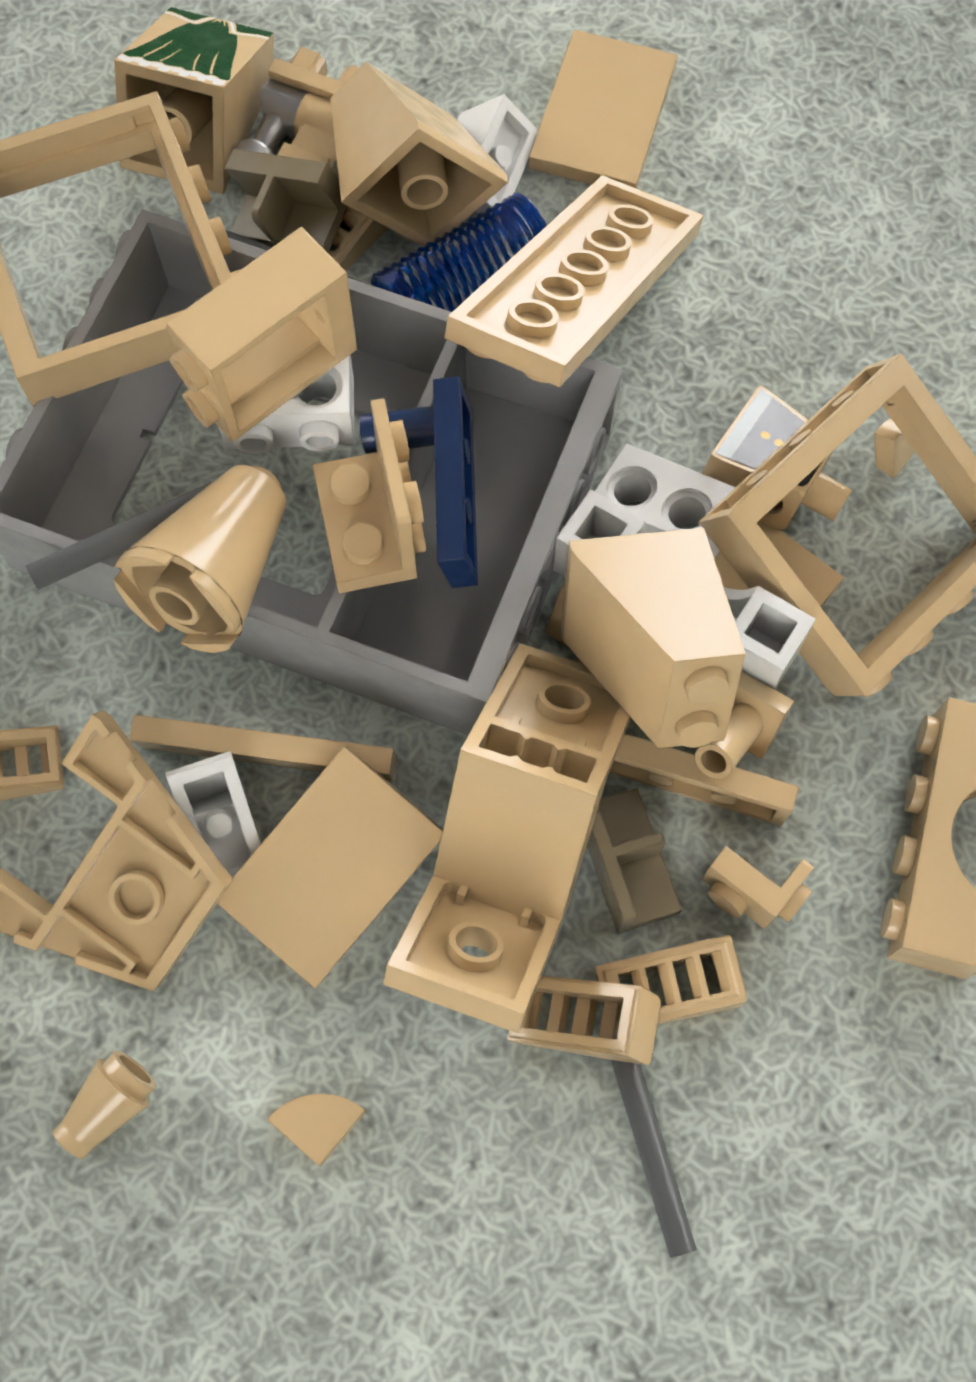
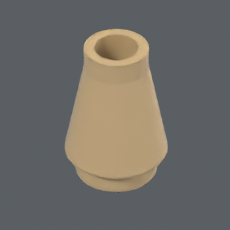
(107, 1100)

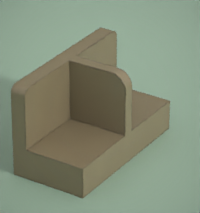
(285, 196)
(631, 863)

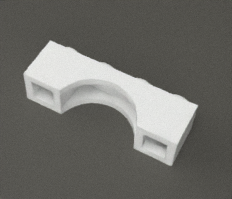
(767, 625)

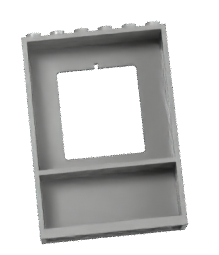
(394, 643)

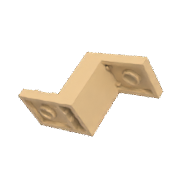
(512, 840)

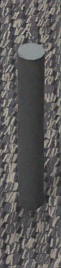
(103, 544)
(654, 1158)

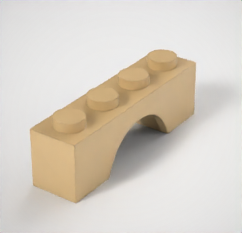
(936, 904)

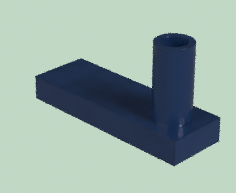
(450, 431)

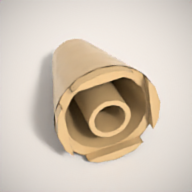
(206, 559)

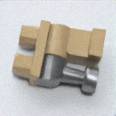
(298, 107)

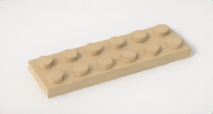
(573, 281)

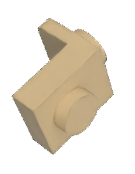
(743, 889)

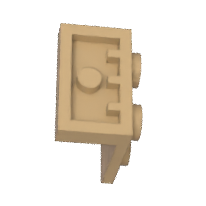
(372, 510)

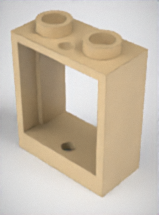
(263, 335)

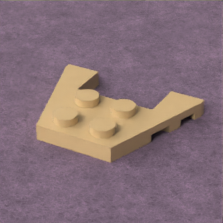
(139, 885)

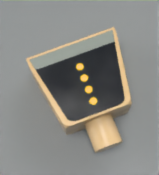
(752, 438)

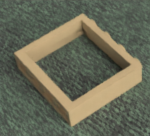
(77, 147)
(756, 560)

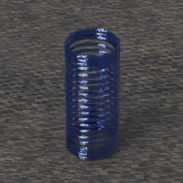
(509, 227)

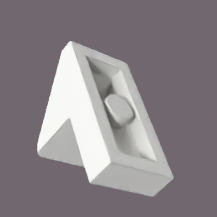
(217, 808)

